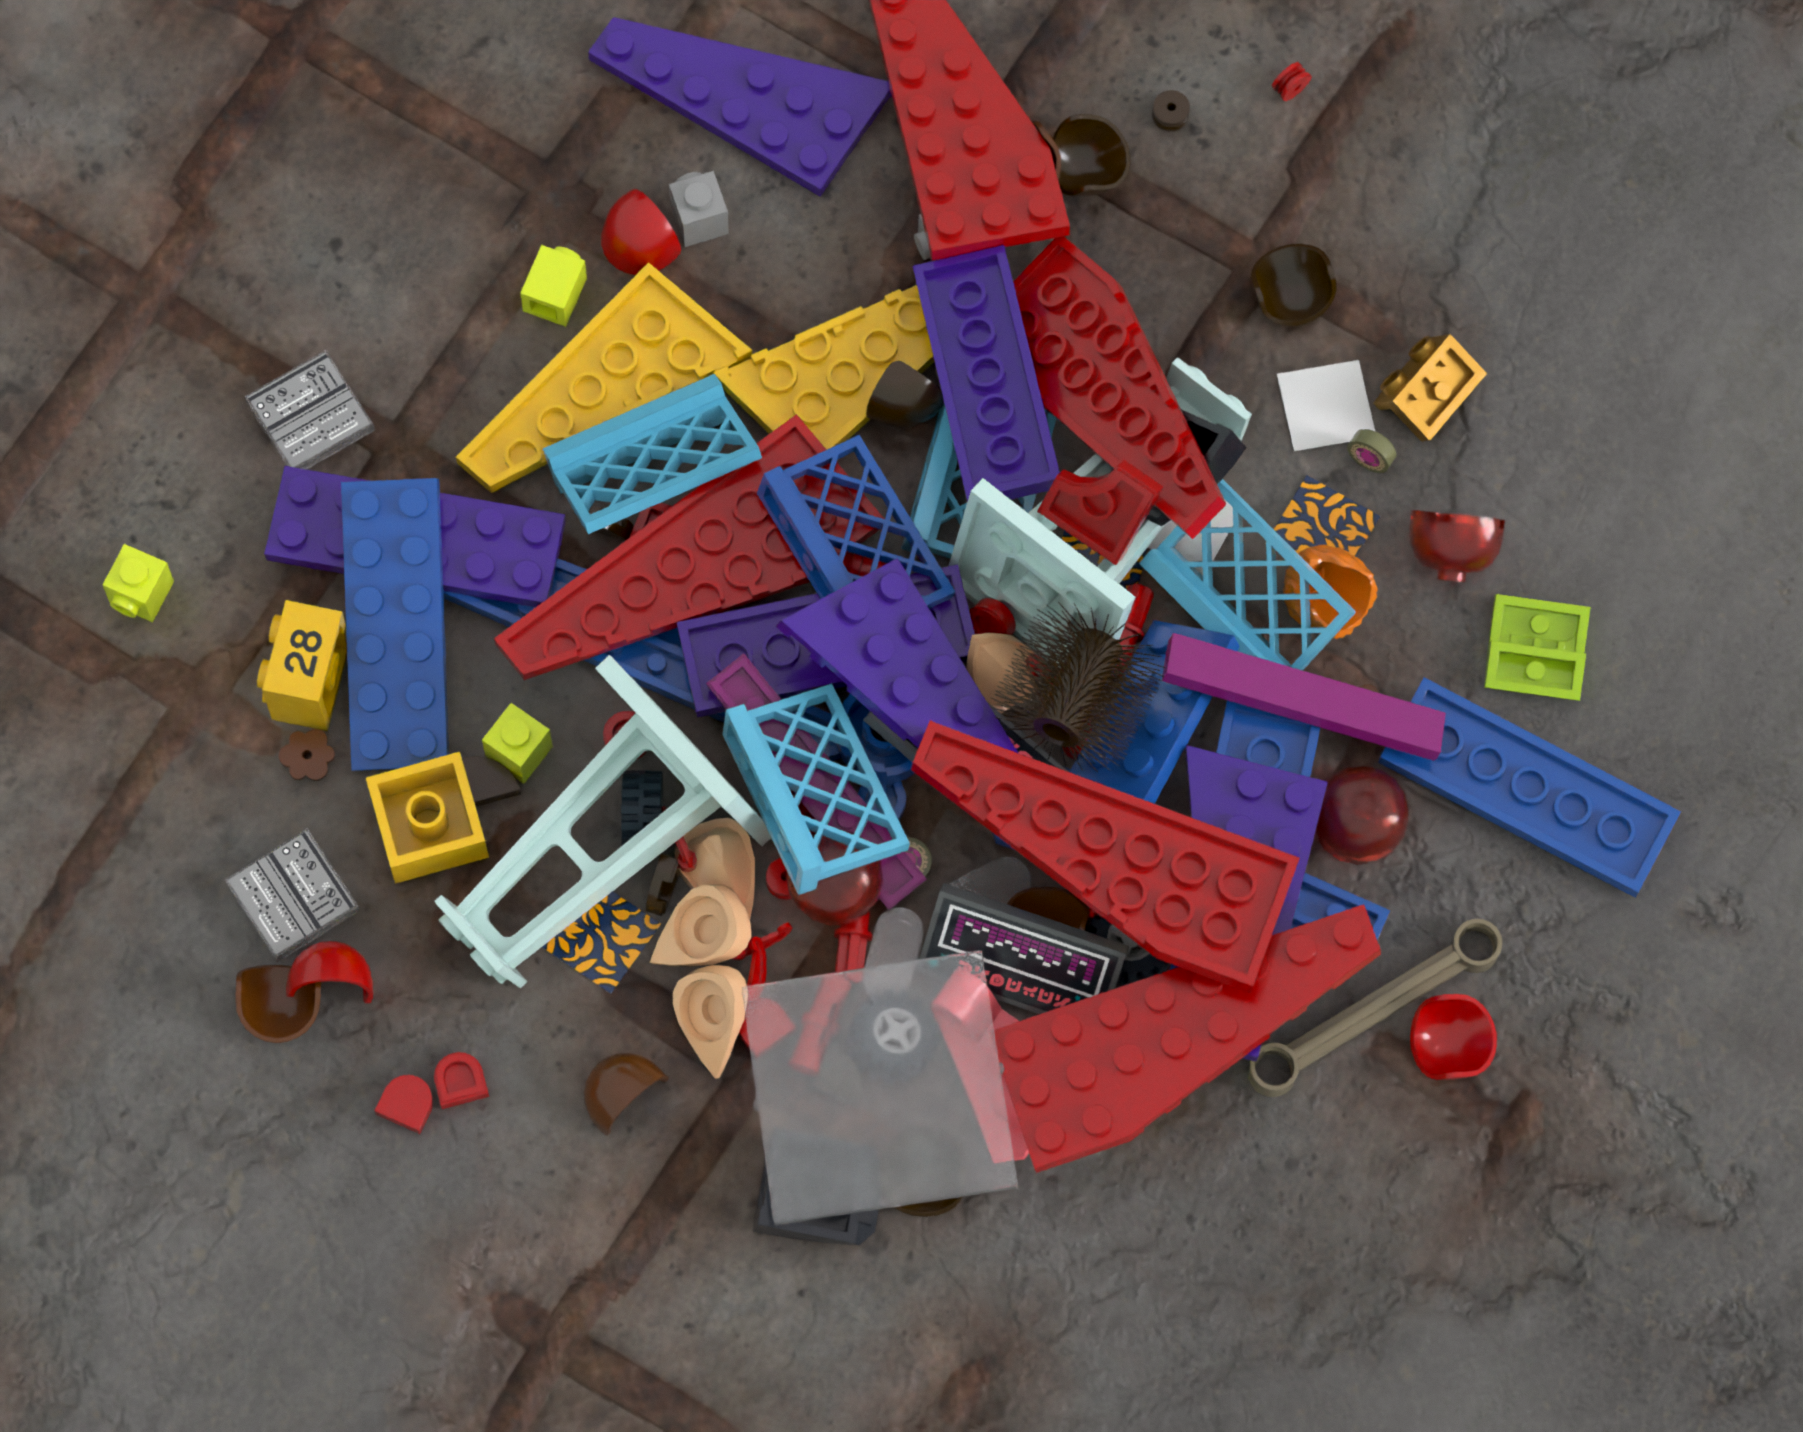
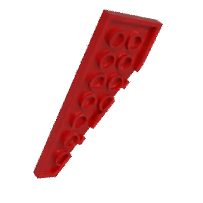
(968, 143)
(1107, 383)
(686, 564)
(1149, 871)
(1130, 1054)

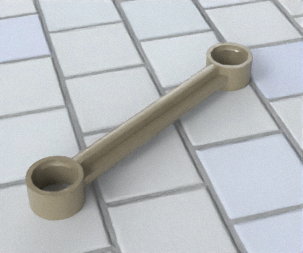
(1376, 1007)

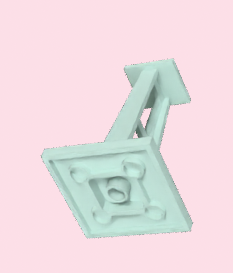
(1025, 565)
(645, 731)

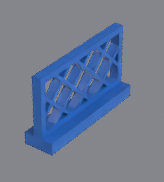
(815, 548)

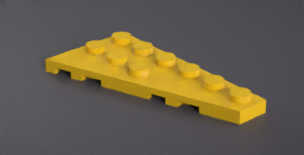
(626, 356)
(832, 368)

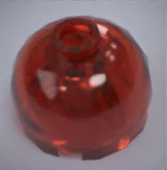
(1455, 542)
(1362, 815)
(842, 896)

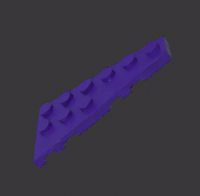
(770, 106)
(894, 657)
(1259, 805)

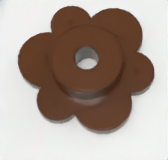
(301, 744)

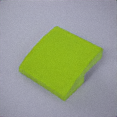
(1537, 647)

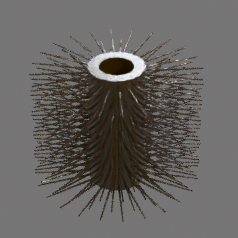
(1078, 687)

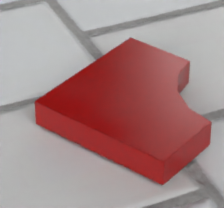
(1102, 510)

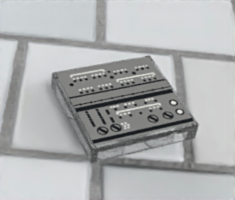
(309, 412)
(292, 895)

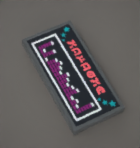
(1024, 955)

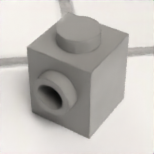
(698, 208)

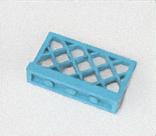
(645, 436)
(935, 488)
(1213, 610)
(778, 806)

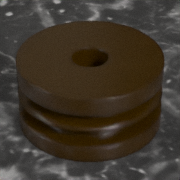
(1170, 110)

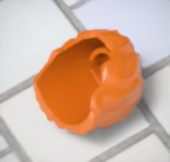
(1345, 575)

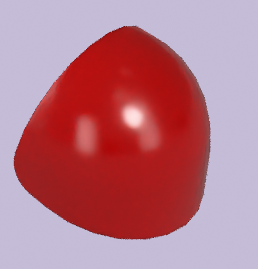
(638, 235)
(330, 963)
(1452, 1037)

